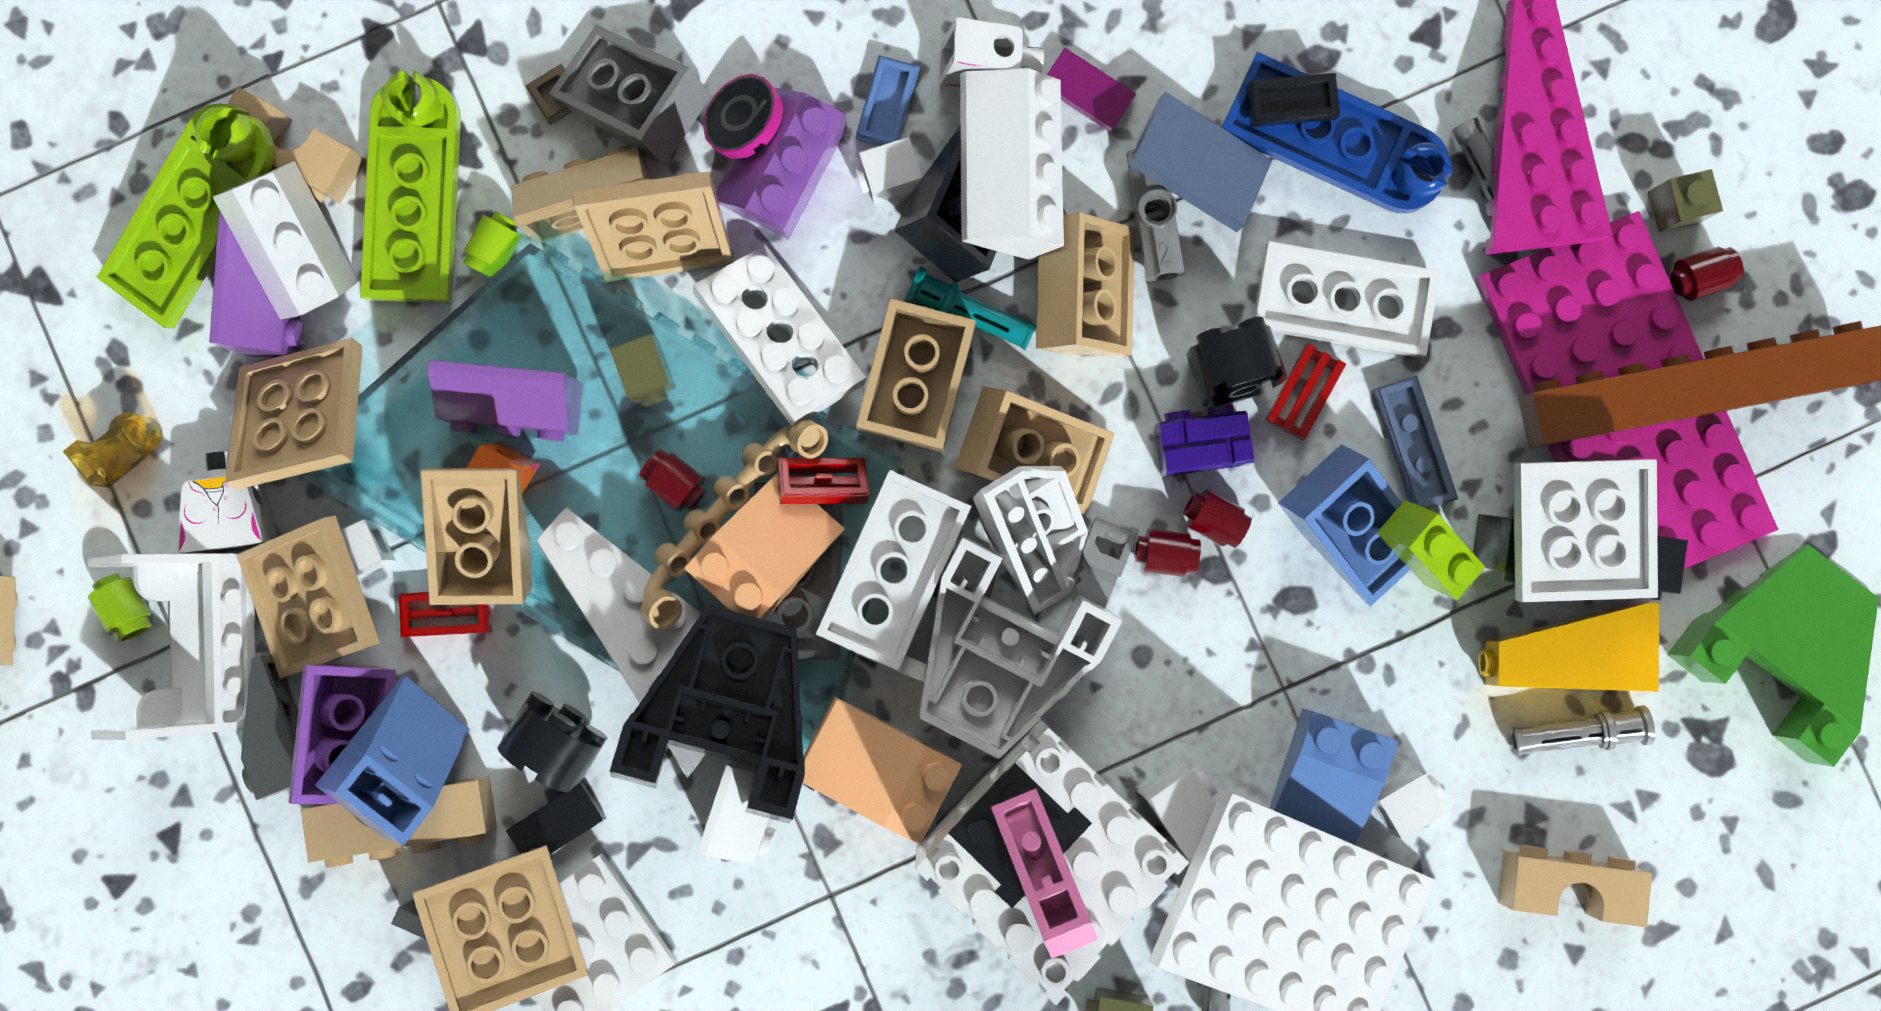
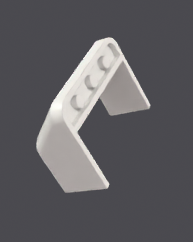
(208, 643)

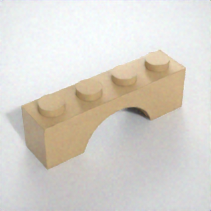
(460, 812)

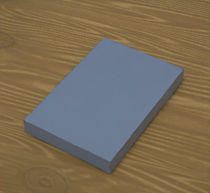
(1200, 162)

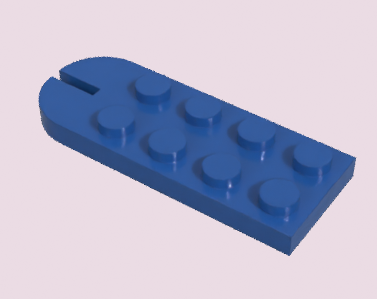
(1360, 152)

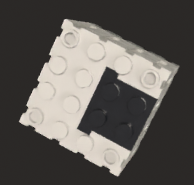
(1107, 844)

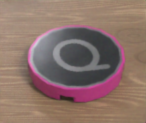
(742, 116)

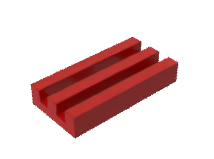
(1322, 359)
(822, 487)
(482, 611)

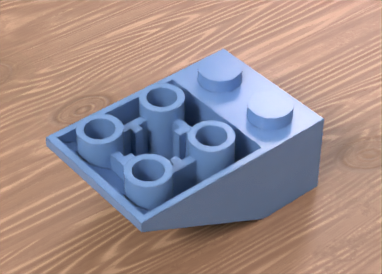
(396, 762)

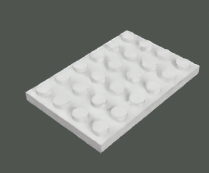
(1289, 914)

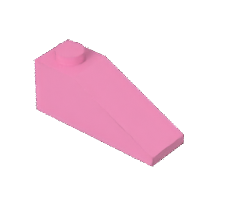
(1044, 874)

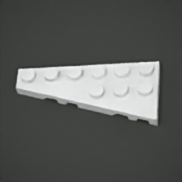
(610, 597)

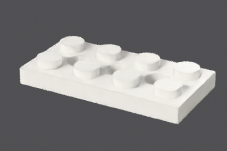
(1367, 278)
(773, 361)
(862, 576)

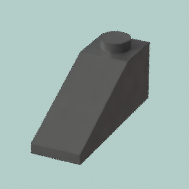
(268, 730)

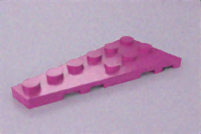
(1542, 148)

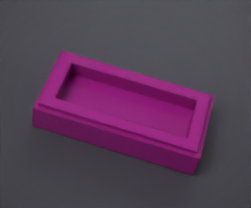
(1091, 90)

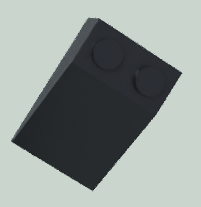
(934, 218)

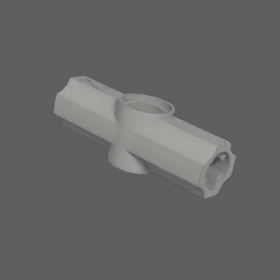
(1157, 239)

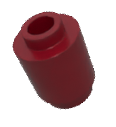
(1706, 273)
(673, 480)
(1217, 518)
(1168, 553)

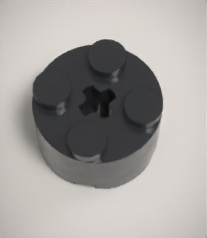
(1235, 363)
(551, 742)

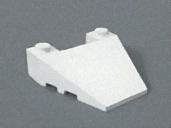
(995, 668)

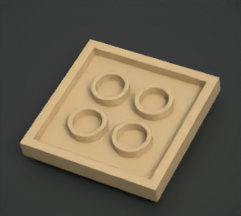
(654, 226)
(295, 414)
(308, 597)
(500, 933)

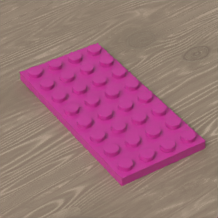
(1615, 308)

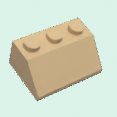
(545, 201)
(1087, 289)

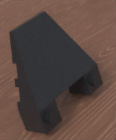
(729, 697)

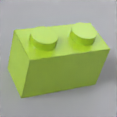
(1431, 549)

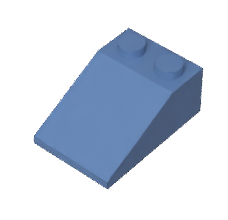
(1340, 514)
(1333, 775)

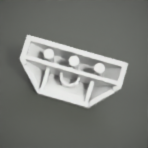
(1035, 530)

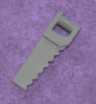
(1100, 569)

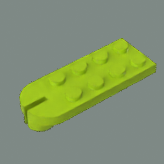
(411, 192)
(176, 225)

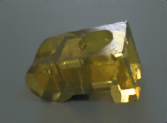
(117, 451)

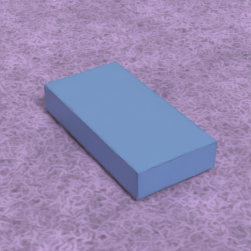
(887, 101)

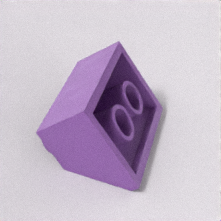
(783, 175)
(241, 310)
(505, 399)
(330, 713)

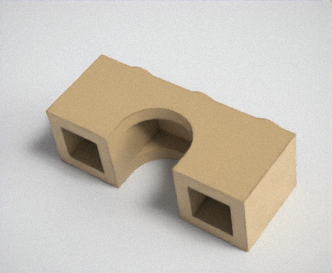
(323, 161)
(1614, 889)

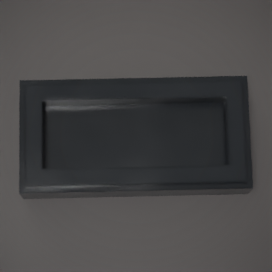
(1293, 100)
(557, 821)

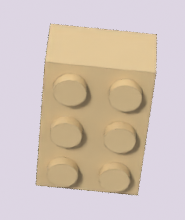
(916, 375)

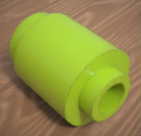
(492, 244)
(120, 607)

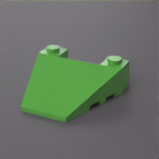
(1809, 632)

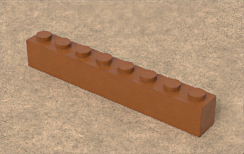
(1703, 386)

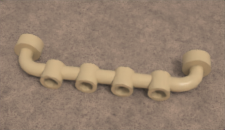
(659, 605)

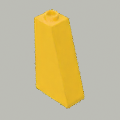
(1590, 652)

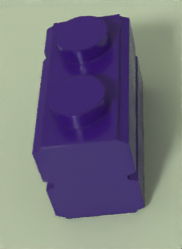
(1204, 441)

